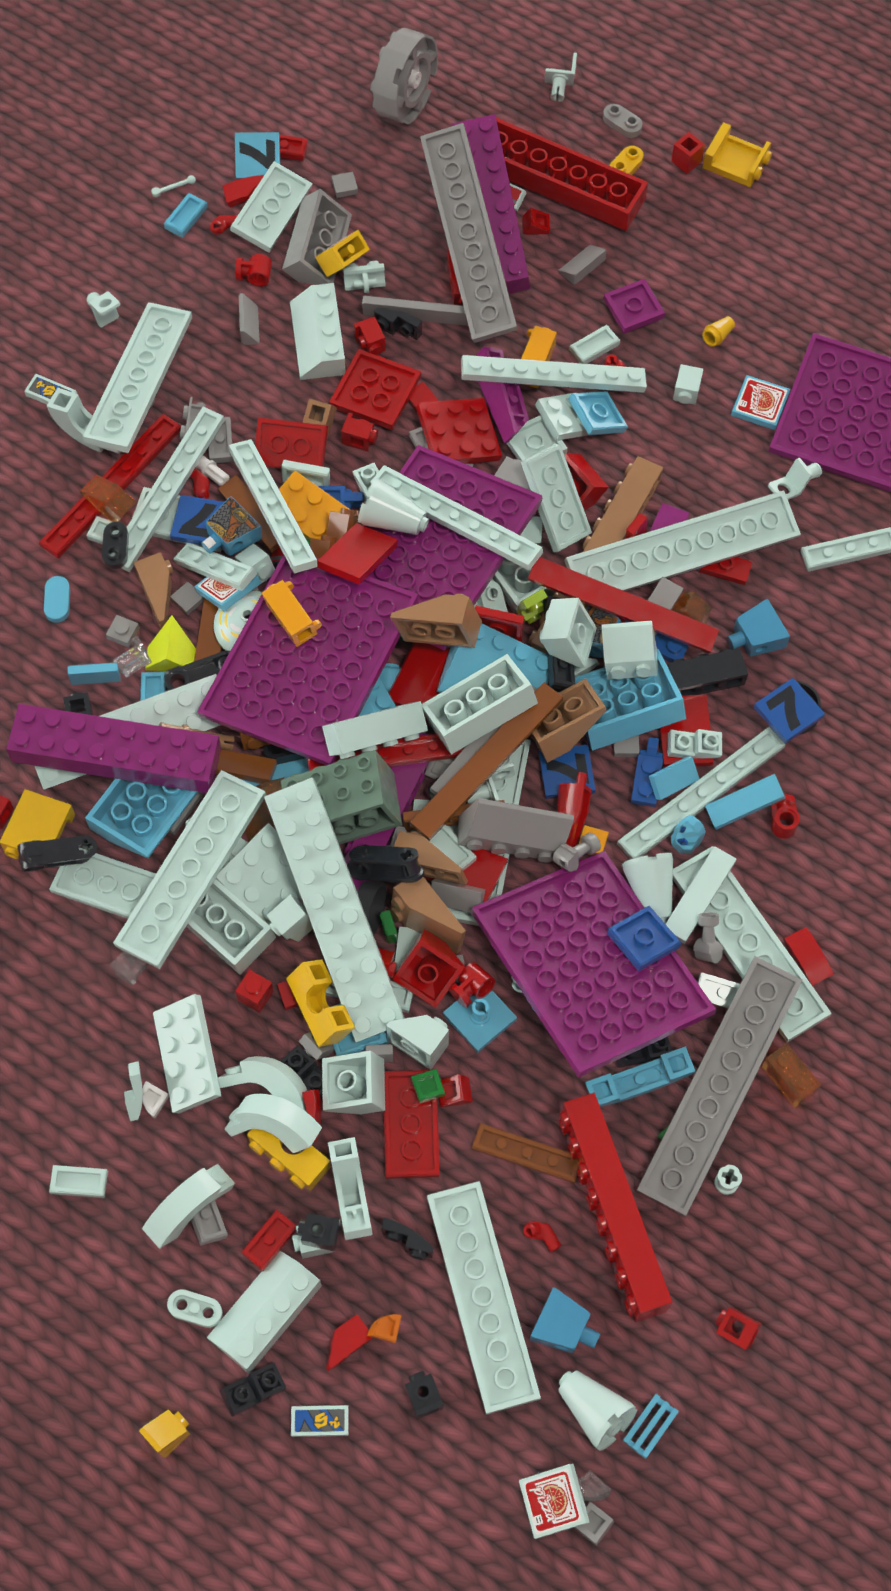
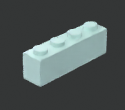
(375, 728)

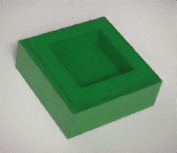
(388, 927)
(428, 1086)

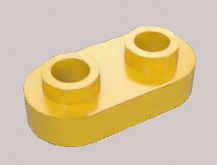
(628, 160)

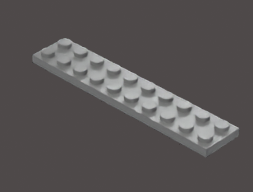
(468, 233)
(719, 1086)

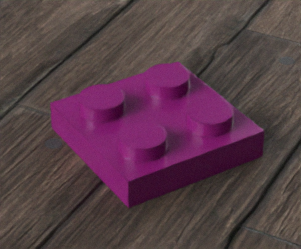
(634, 306)

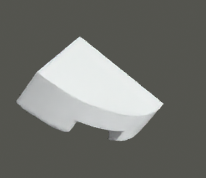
(153, 1099)

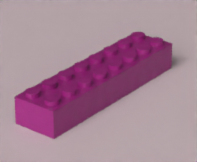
(497, 195)
(114, 748)

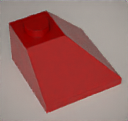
(429, 968)

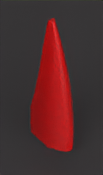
(575, 800)

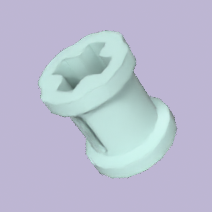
(736, 1179)

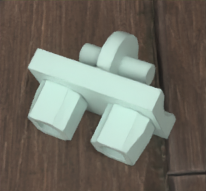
(364, 276)

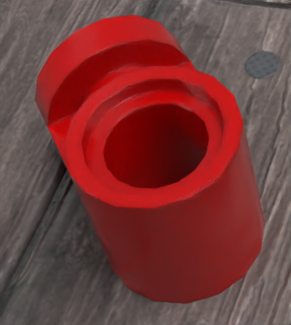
(256, 270)
(784, 810)
(472, 981)

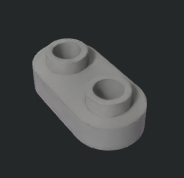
(620, 119)

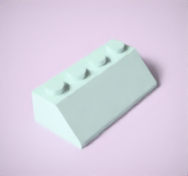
(318, 333)
(264, 1311)

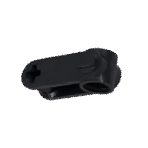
(196, 670)
(55, 852)
(385, 864)

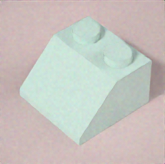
(568, 631)
(629, 650)
(419, 1038)
(353, 1083)

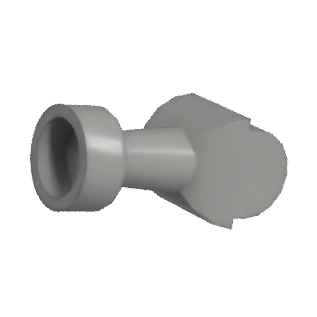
(569, 856)
(706, 947)

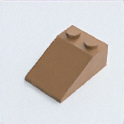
(440, 621)
(569, 720)
(420, 907)

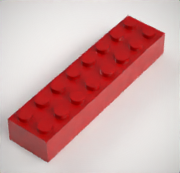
(571, 177)
(615, 1208)

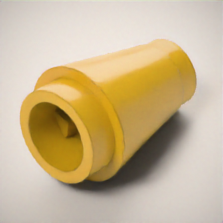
(718, 331)

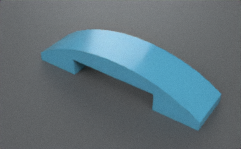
(642, 1078)

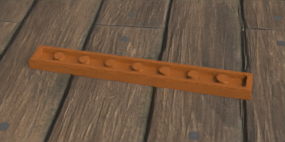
(484, 764)

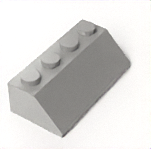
(317, 227)
(513, 829)

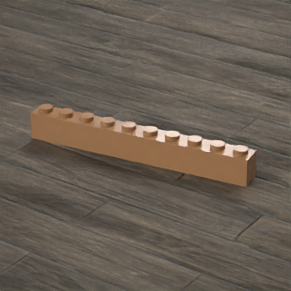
(630, 500)

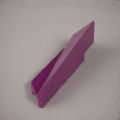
(504, 401)

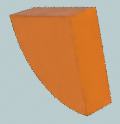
(385, 1328)

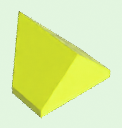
(170, 648)

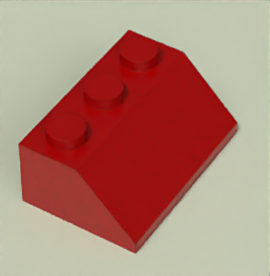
(419, 675)

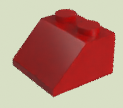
(587, 481)

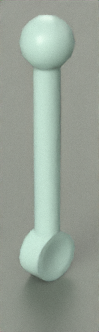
(156, 192)

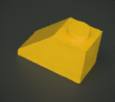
(166, 1432)

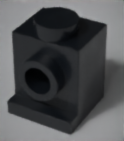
(78, 703)
(326, 1239)
(423, 1405)

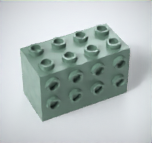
(356, 795)

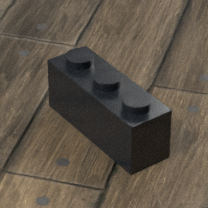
(709, 672)

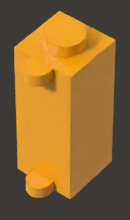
(540, 345)
(290, 612)

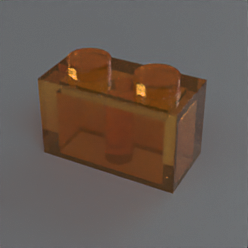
(791, 1075)

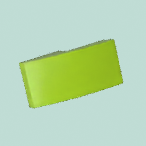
(532, 606)

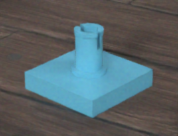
(480, 1020)

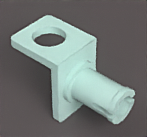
(559, 79)
(103, 307)
(797, 478)
(488, 789)

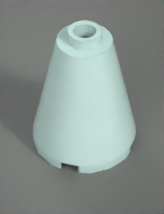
(391, 510)
(652, 882)
(596, 1408)

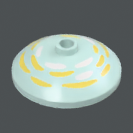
(230, 623)

